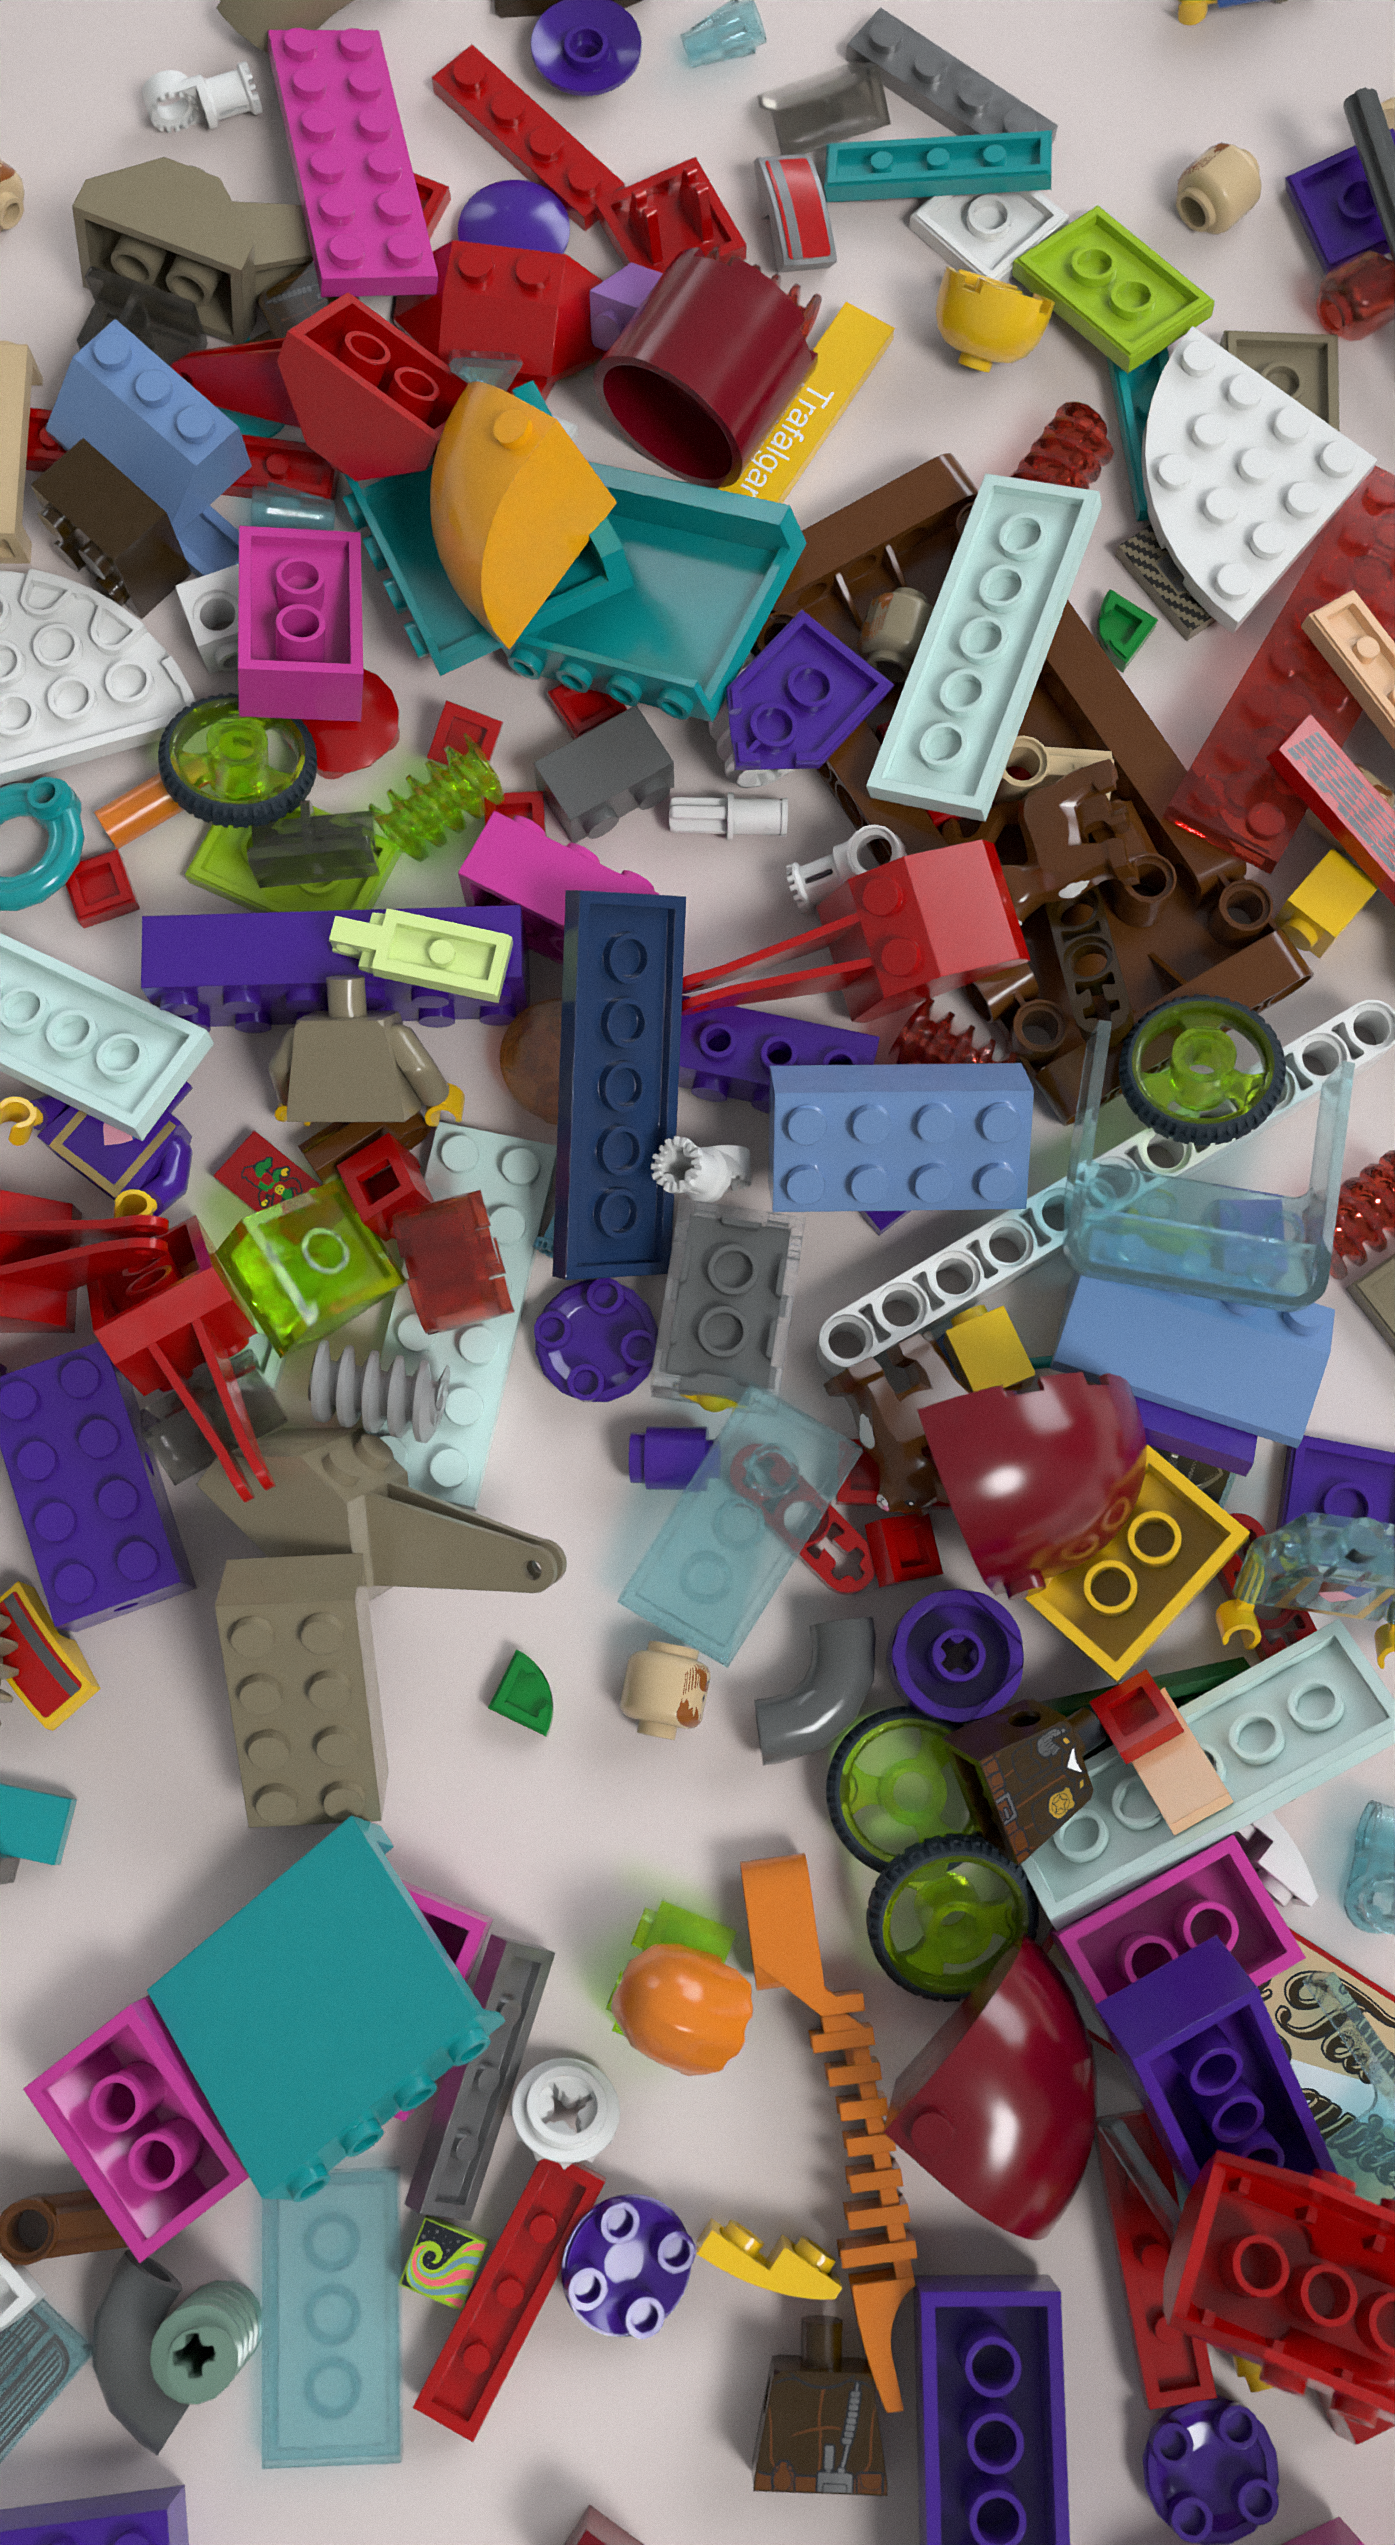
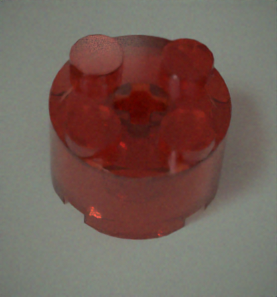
(452, 1263)

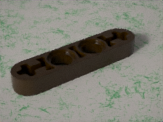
(1086, 939)

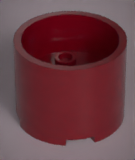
(705, 368)

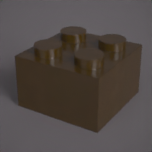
(110, 529)

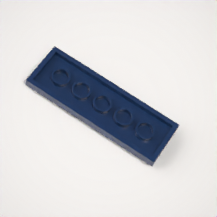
(617, 1082)

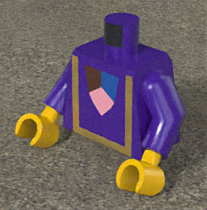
(134, 1173)

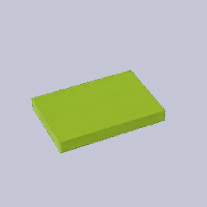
(1113, 288)
(224, 870)

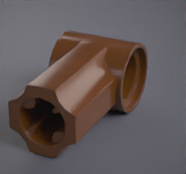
(1152, 869)
(345, 1139)
(74, 2223)

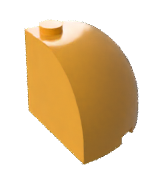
(509, 506)

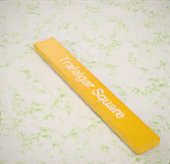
(845, 361)

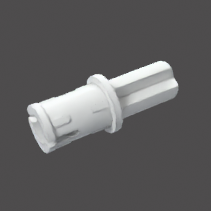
(728, 816)

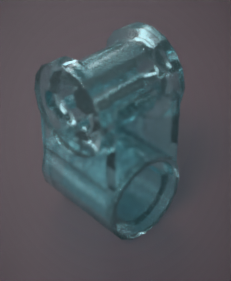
(1373, 1870)

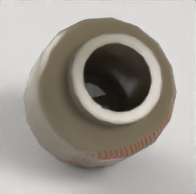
(894, 631)

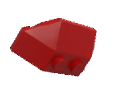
(509, 304)

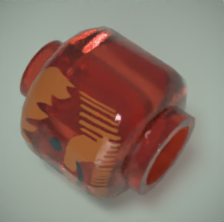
(1358, 296)

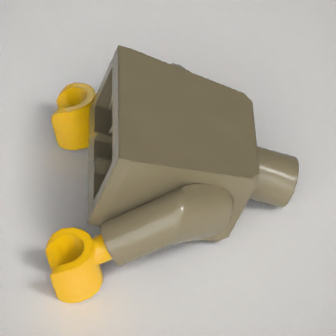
(357, 1065)

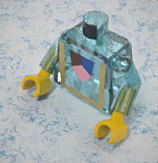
(1318, 1567)

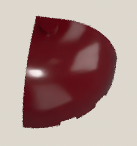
(1038, 1474)
(1005, 2096)

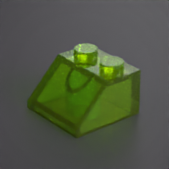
(308, 1266)

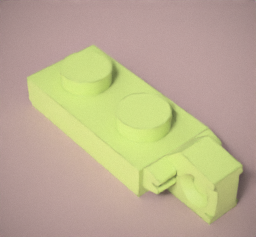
(426, 952)

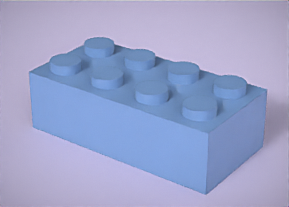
(899, 1137)

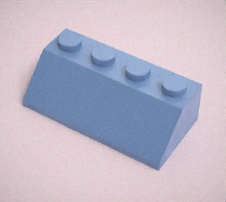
(1199, 1353)

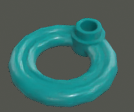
(65, 842)

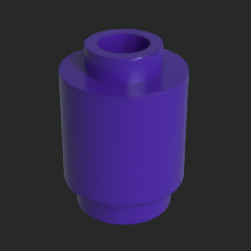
(667, 1455)

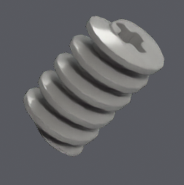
(376, 1393)

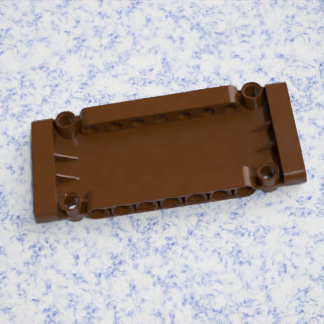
(908, 540)

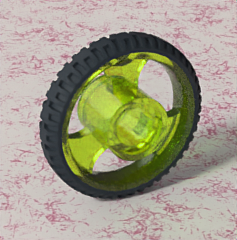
(234, 764)
(1206, 1045)
(852, 1789)
(937, 1895)

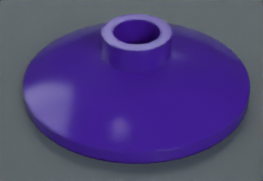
(586, 46)

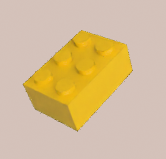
(1145, 1575)

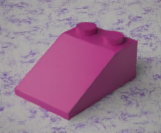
(300, 624)

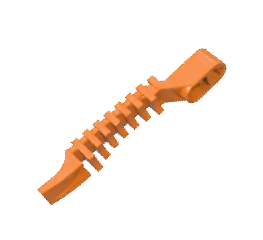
(788, 1956)

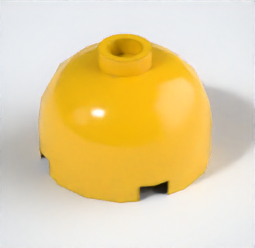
(989, 319)

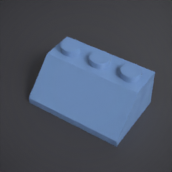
(148, 424)

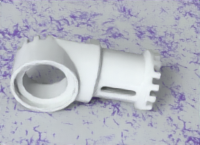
(200, 98)
(823, 876)
(701, 1171)

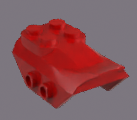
(1290, 2280)

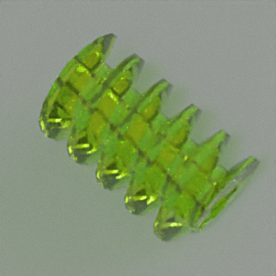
(440, 801)

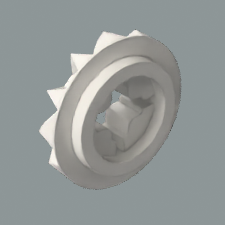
(572, 2084)

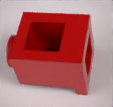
(389, 1191)

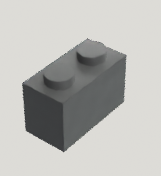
(605, 775)

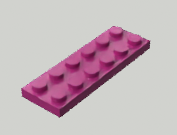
(351, 163)

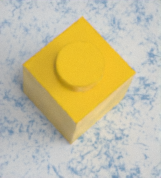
(1325, 903)
(987, 1350)

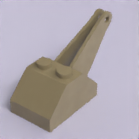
(188, 237)
(351, 1496)

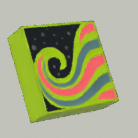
(444, 2262)

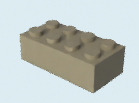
(303, 1689)

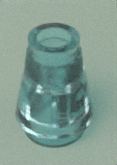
(725, 34)
(290, 508)

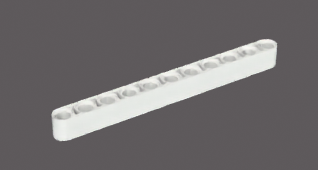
(1039, 1243)

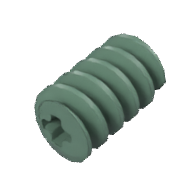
(206, 2342)

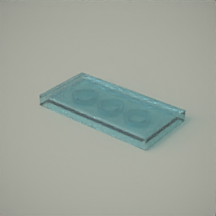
(739, 1524)
(333, 2324)

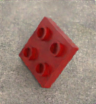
(668, 215)

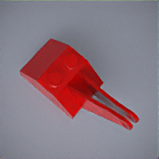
(346, 379)
(892, 938)
(46, 1264)
(172, 1318)

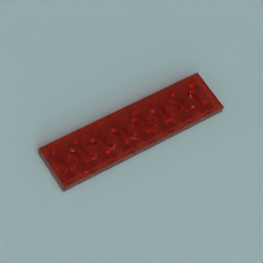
(1231, 788)

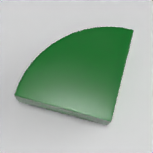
(1122, 629)
(525, 1695)

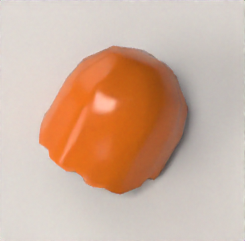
(683, 2008)

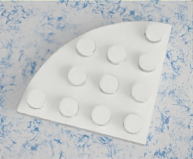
(1238, 476)
(77, 677)

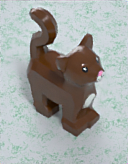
(1056, 833)
(890, 1421)

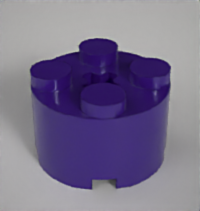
(992, 1656)

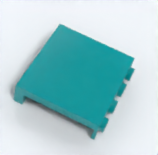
(701, 593)
(441, 623)
(321, 2013)

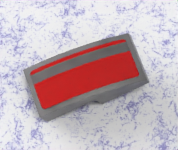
(797, 212)

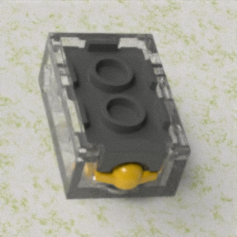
(726, 1304)

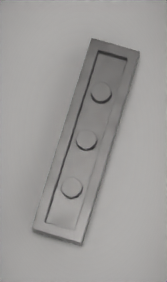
(940, 82)
(478, 2092)

